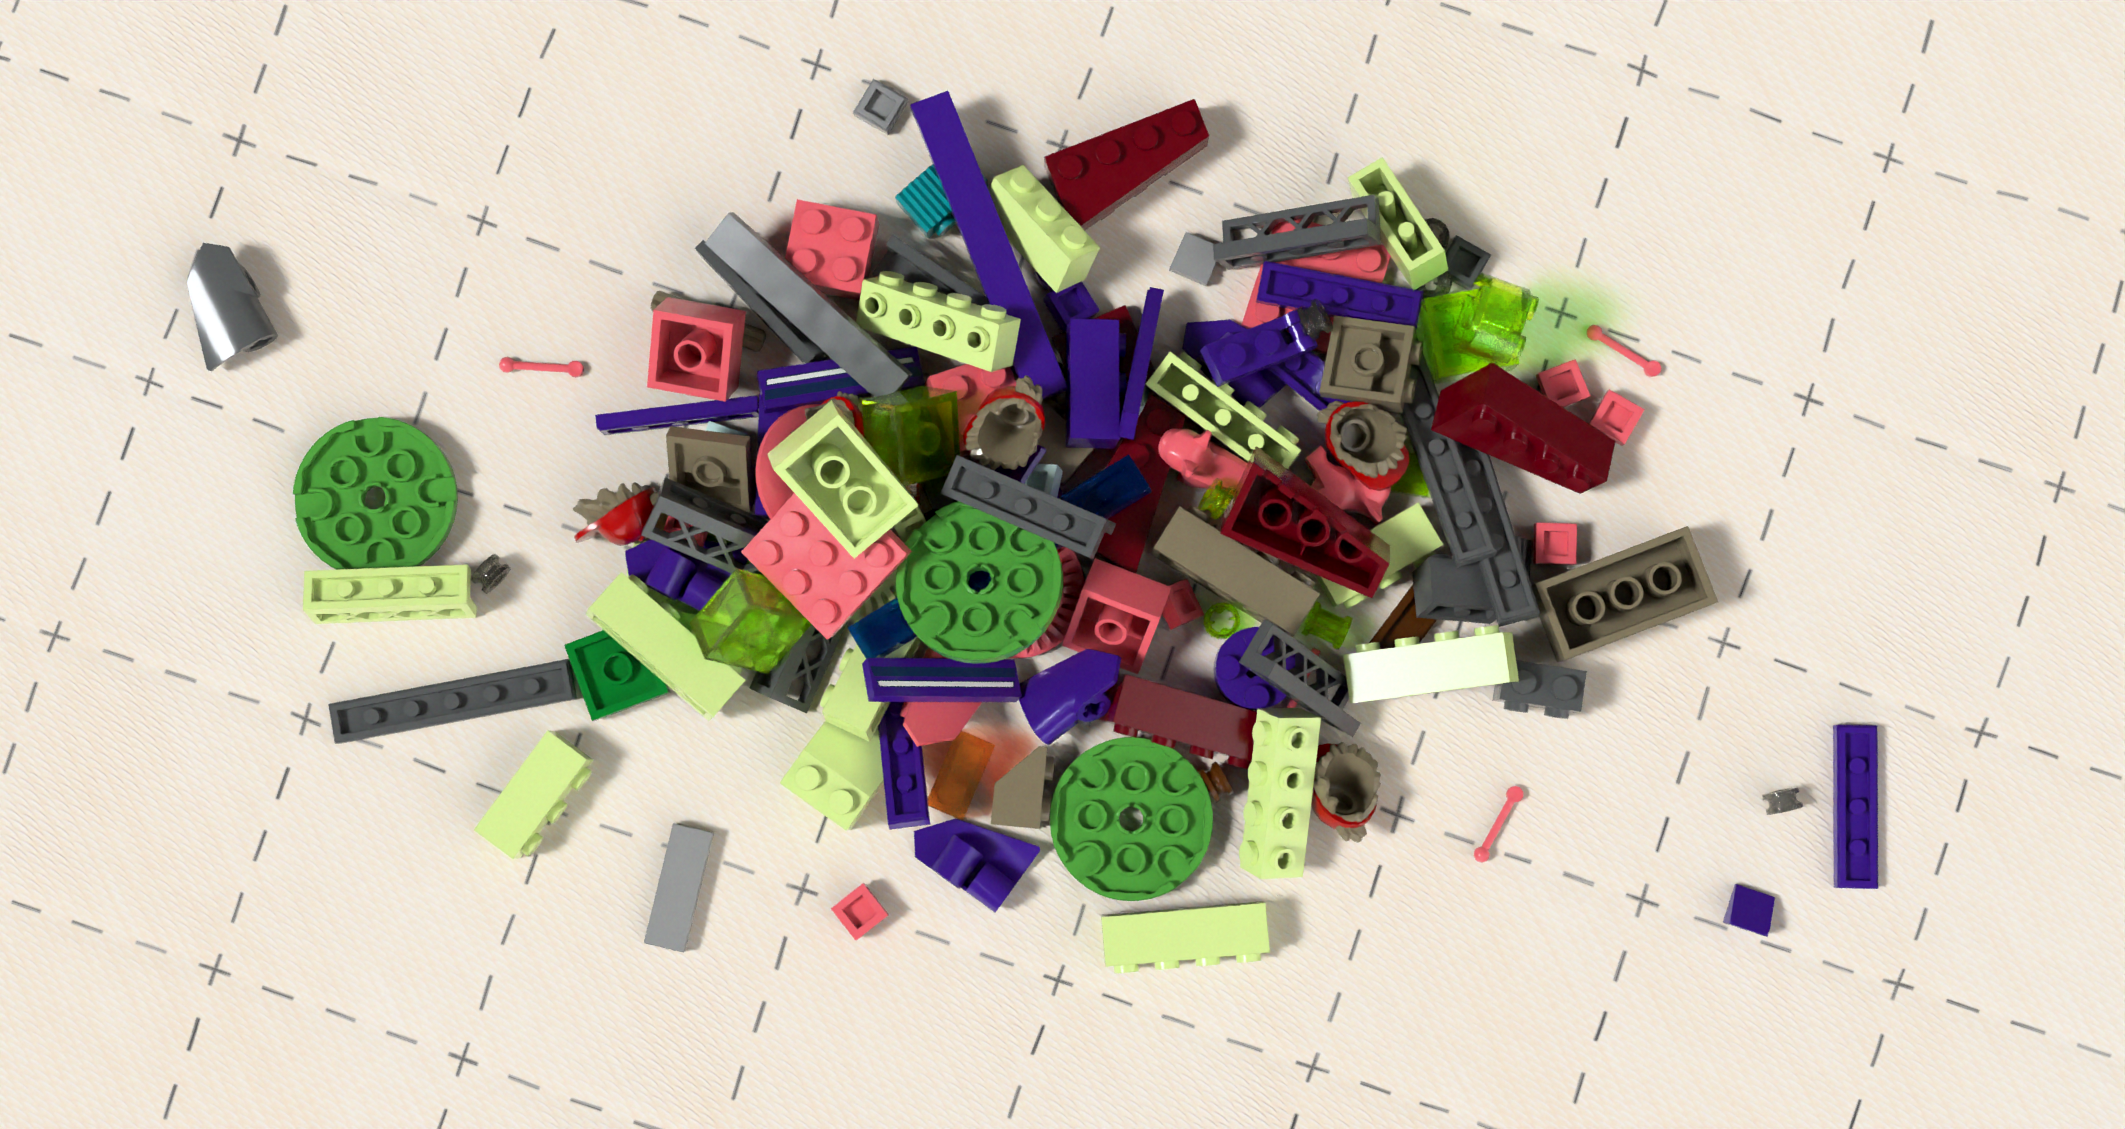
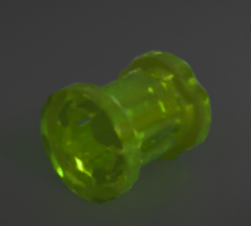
(1326, 625)

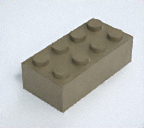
(1234, 572)
(1623, 594)

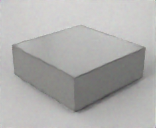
(880, 106)
(1194, 259)

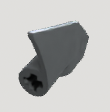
(226, 306)

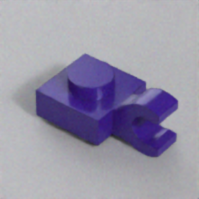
(1068, 303)

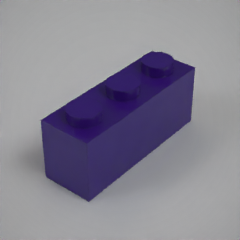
(1094, 382)

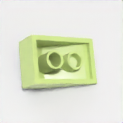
(841, 479)
(837, 774)

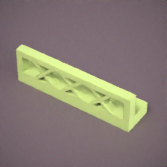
(388, 594)

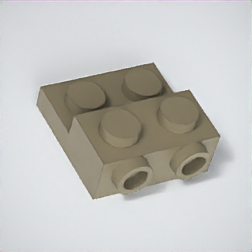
(1371, 363)
(713, 464)

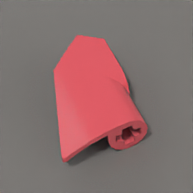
(936, 721)

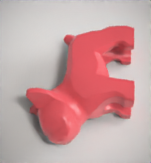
(1199, 459)
(1344, 489)

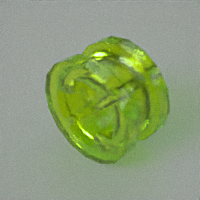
(1216, 498)
(1218, 608)

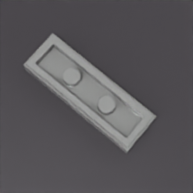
(678, 887)

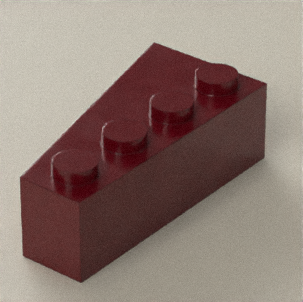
(1122, 163)
(1523, 429)
(1134, 522)
(1302, 527)
(1182, 718)

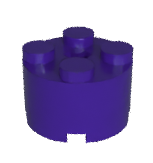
(1232, 677)

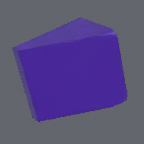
(1750, 910)

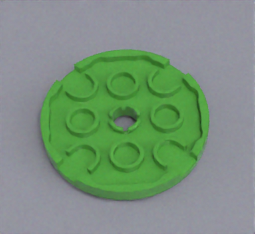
(367, 455)
(986, 623)
(1140, 861)

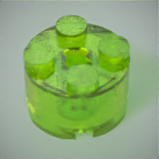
(1494, 320)

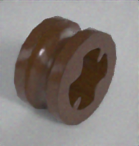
(1216, 782)

